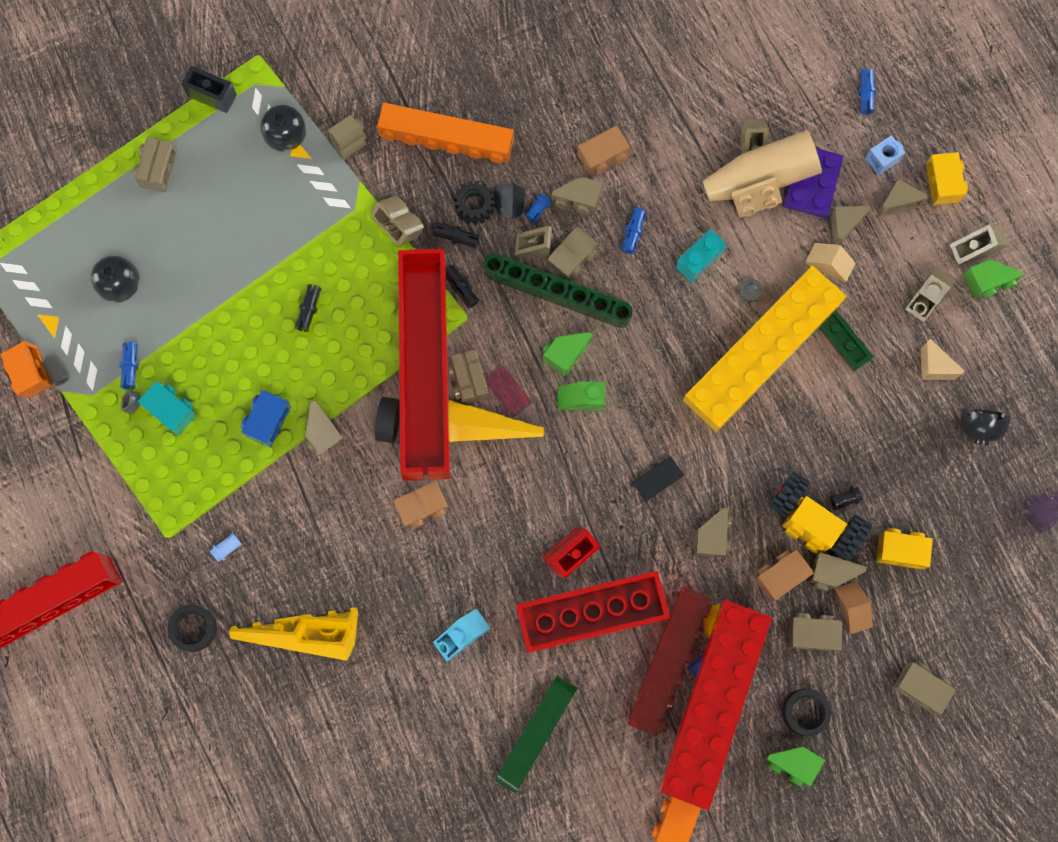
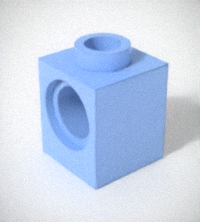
(879, 161)

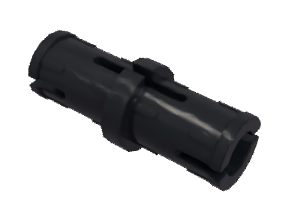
(456, 235)
(461, 287)
(308, 308)

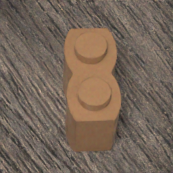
(421, 505)

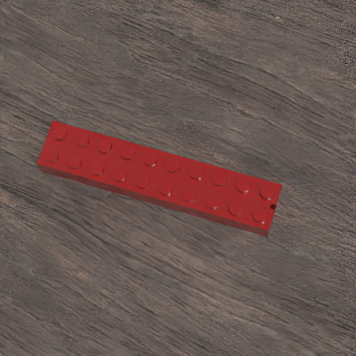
(423, 365)

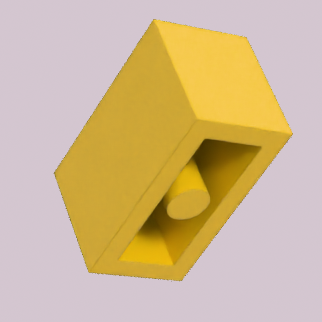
(946, 178)
(904, 549)

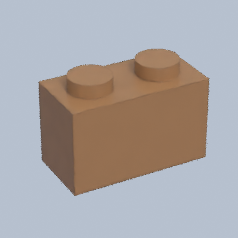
(603, 151)
(783, 575)

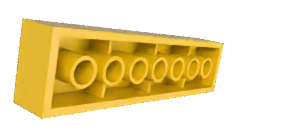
(764, 348)

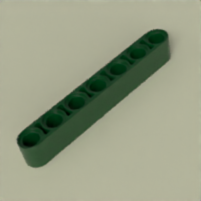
(550, 282)

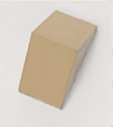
(831, 260)
(937, 364)

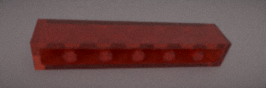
(668, 661)

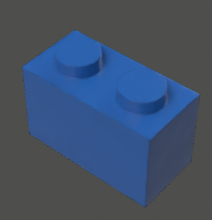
(265, 418)

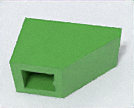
(989, 277)
(797, 762)

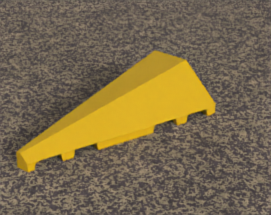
(474, 423)
(322, 636)

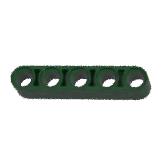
(536, 734)

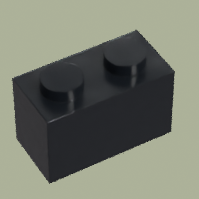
(209, 89)

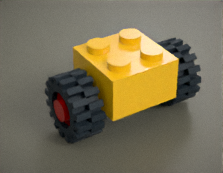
(816, 524)

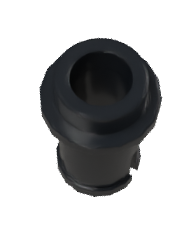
(846, 498)

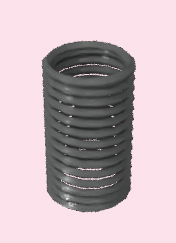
(51, 366)

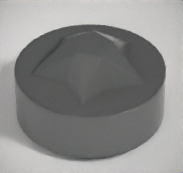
(750, 290)
(130, 402)

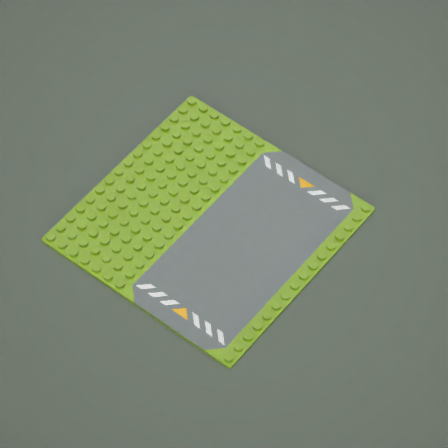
(215, 297)

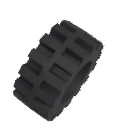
(474, 190)

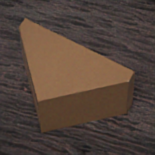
(854, 607)

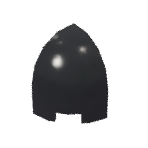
(509, 200)

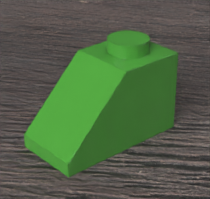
(566, 351)
(581, 396)

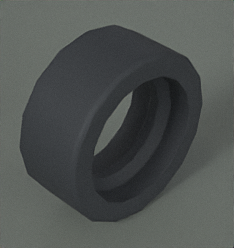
(387, 420)
(176, 618)
(822, 702)

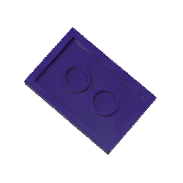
(816, 193)

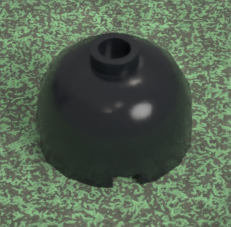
(283, 127)
(115, 278)
(984, 425)

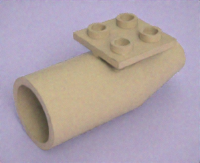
(758, 174)

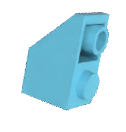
(461, 634)

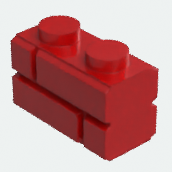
(571, 552)

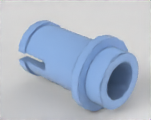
(225, 547)

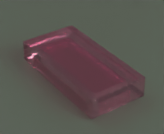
(508, 391)

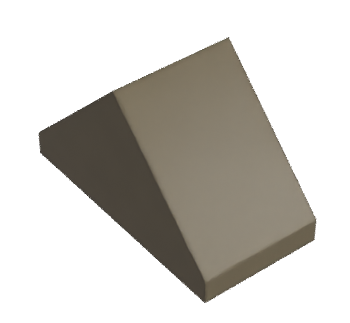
(902, 198)
(845, 220)
(534, 243)

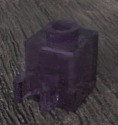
(1041, 511)

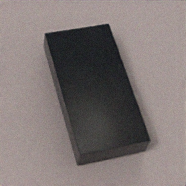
(657, 479)

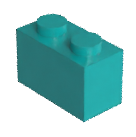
(701, 256)
(167, 408)

